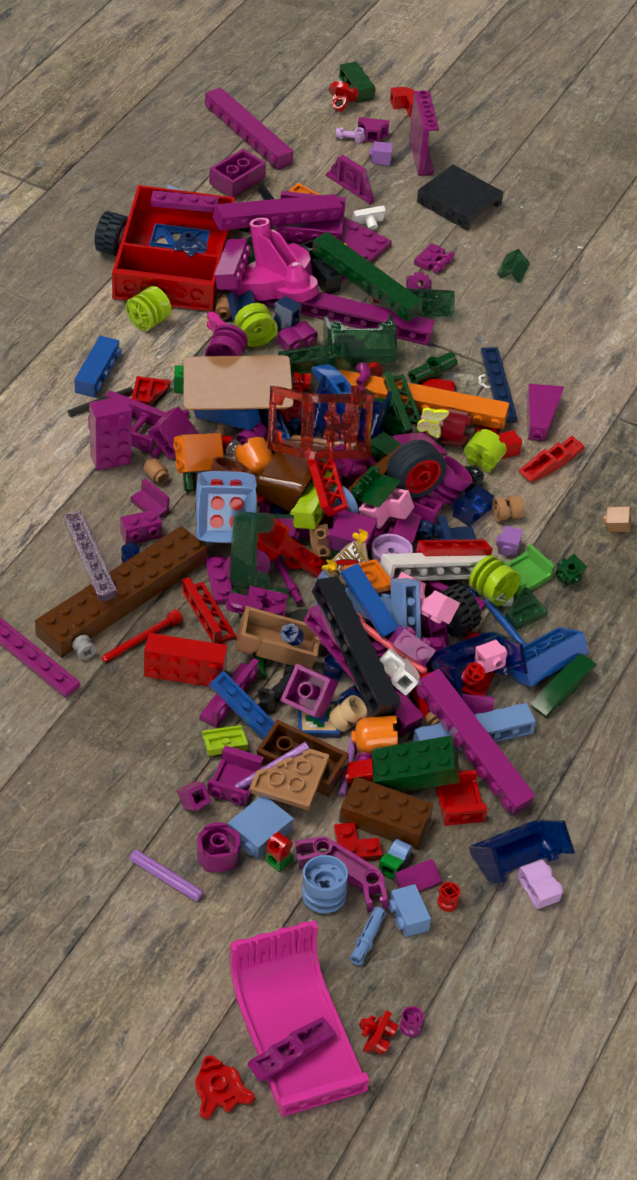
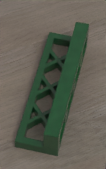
(398, 406)

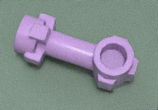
(358, 135)

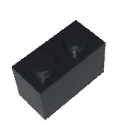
(328, 278)

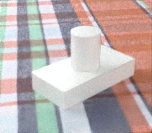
(369, 216)

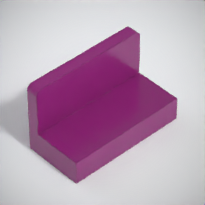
(151, 498)

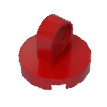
(342, 93)

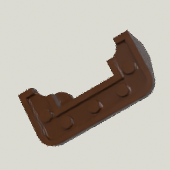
(285, 477)

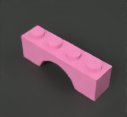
(437, 604)

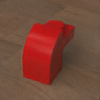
(402, 98)

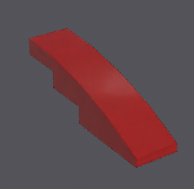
(551, 460)

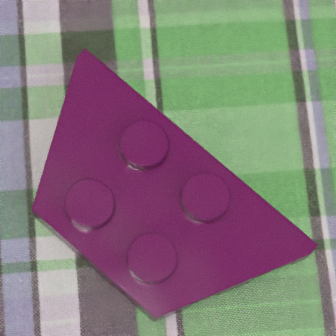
(351, 177)

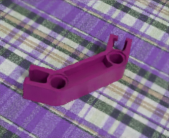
(358, 869)

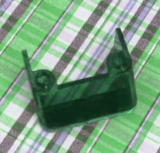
(364, 344)
(244, 549)

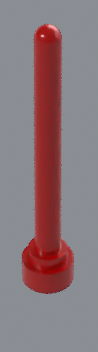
(173, 618)

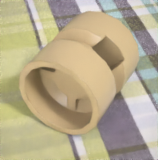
(348, 713)

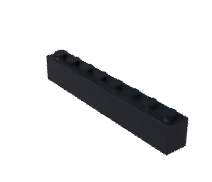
(356, 647)

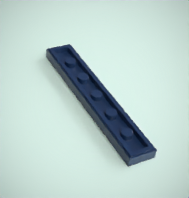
(497, 379)

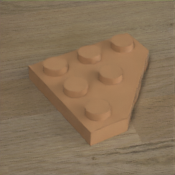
(292, 779)

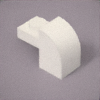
(401, 670)

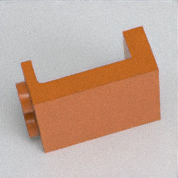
(197, 451)

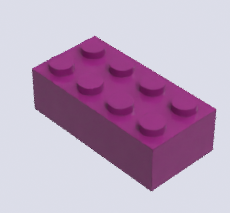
(110, 432)

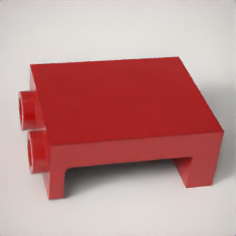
(462, 801)

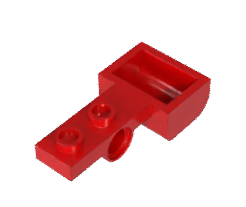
(296, 555)

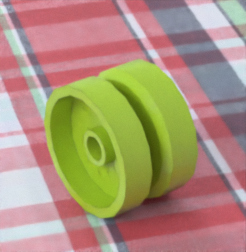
(257, 324)

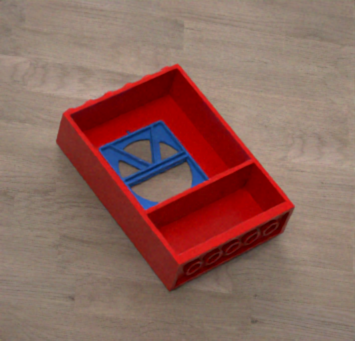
(146, 263)

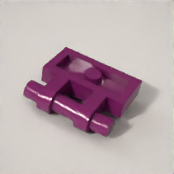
(434, 258)

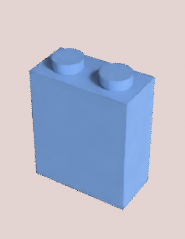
(259, 823)

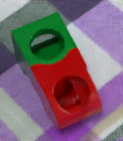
(279, 849)

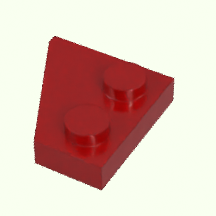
(148, 389)

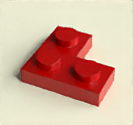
(367, 849)

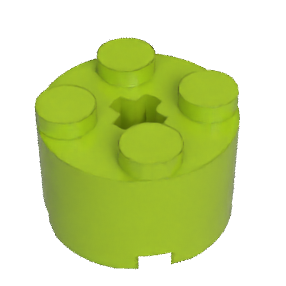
(485, 450)

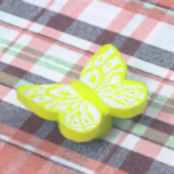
(431, 421)

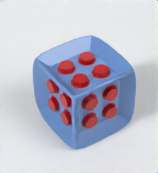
(219, 499)

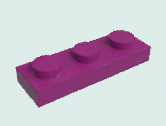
(218, 580)

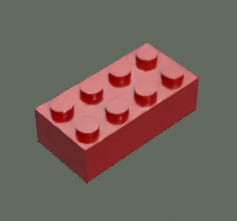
(183, 659)

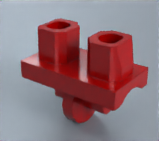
(376, 1029)

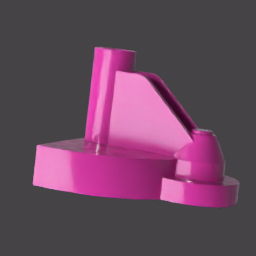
(277, 267)

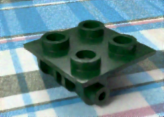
(374, 487)

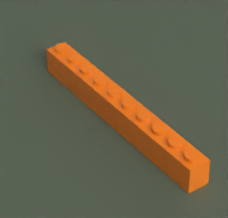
(483, 410)

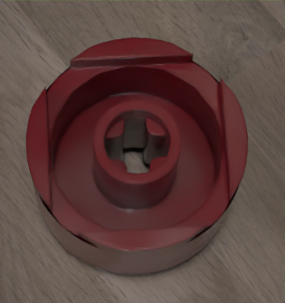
(455, 428)

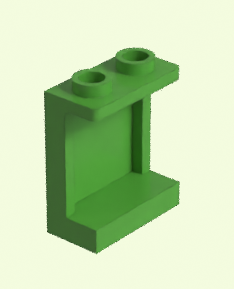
(533, 569)

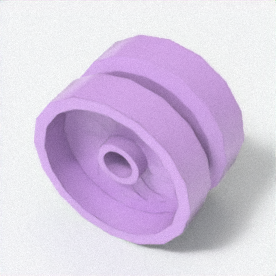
(389, 545)

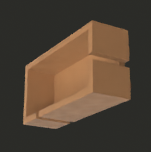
(261, 634)

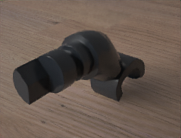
(268, 696)

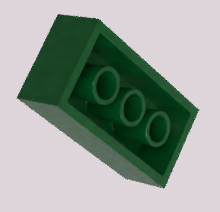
(417, 764)

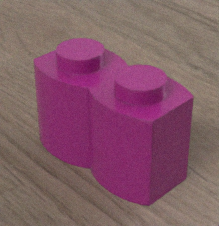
(297, 337)

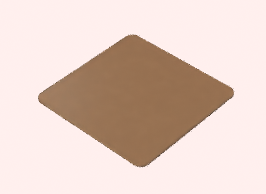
(234, 381)

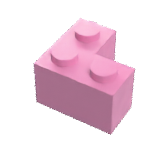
(396, 505)

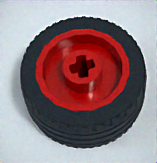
(417, 467)

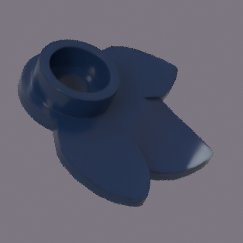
(189, 244)

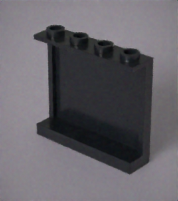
(458, 196)

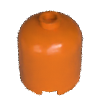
(254, 455)
(375, 733)

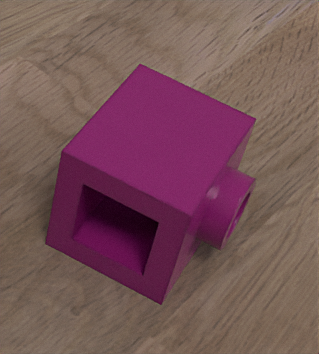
(194, 796)

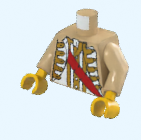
(351, 554)

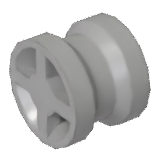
(84, 647)

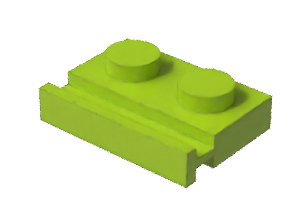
(217, 738)

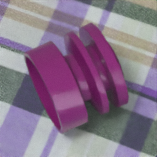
(227, 341)
(455, 480)

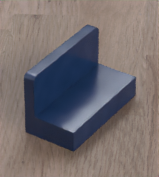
(238, 302)

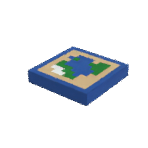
(317, 726)

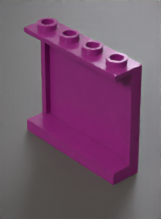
(422, 121)
(311, 230)

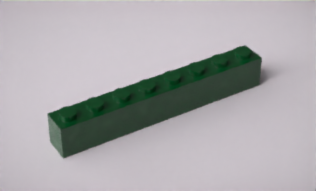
(367, 276)

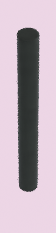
(84, 407)

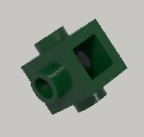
(570, 570)

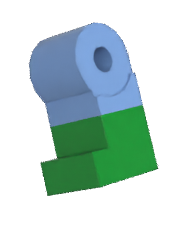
(395, 858)

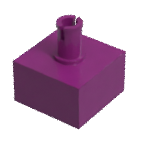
(309, 691)

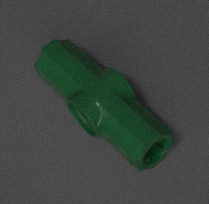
(432, 368)

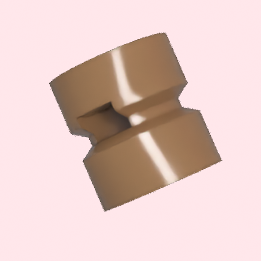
(510, 507)

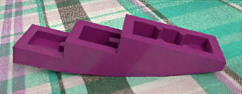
(292, 1049)

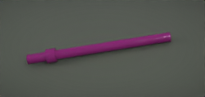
(293, 588)

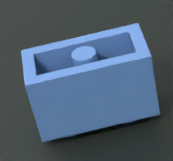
(409, 910)

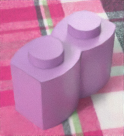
(540, 884)

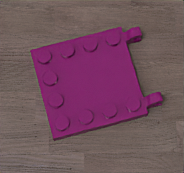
(363, 241)

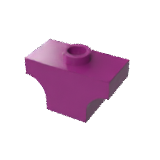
(374, 128)

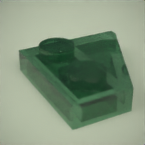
(525, 610)

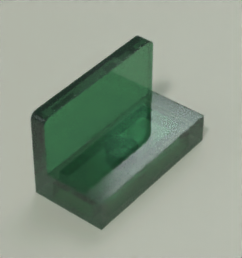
(514, 264)

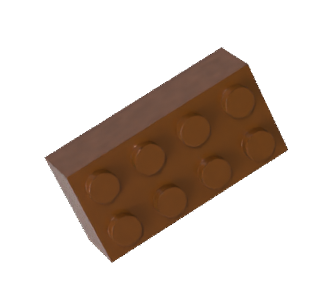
(386, 812)

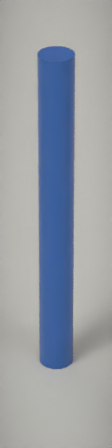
(504, 622)

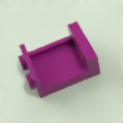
(232, 769)

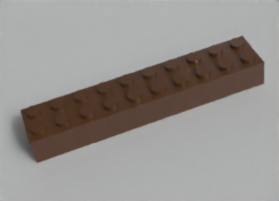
(135, 584)

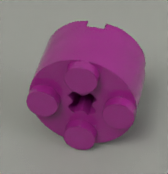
(218, 847)

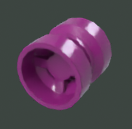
(411, 1021)

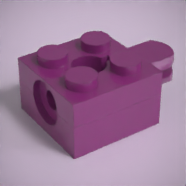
(258, 598)

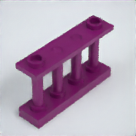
(144, 414)

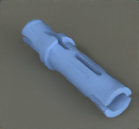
(364, 942)

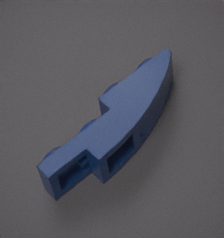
(334, 379)

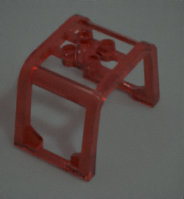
(349, 427)

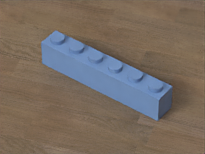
(499, 723)

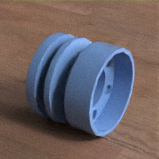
(324, 884)

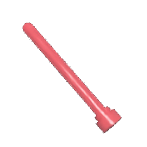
(386, 643)

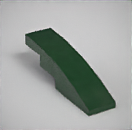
(563, 685)

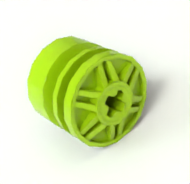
(148, 308)
(493, 579)

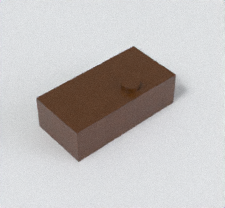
(284, 738)

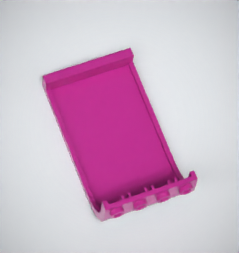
(281, 991)

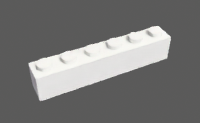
(429, 567)

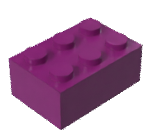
(237, 173)

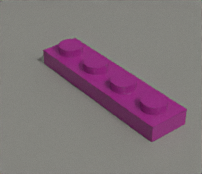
(184, 201)

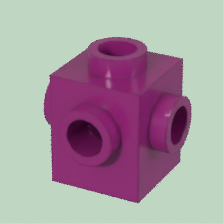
(412, 281)

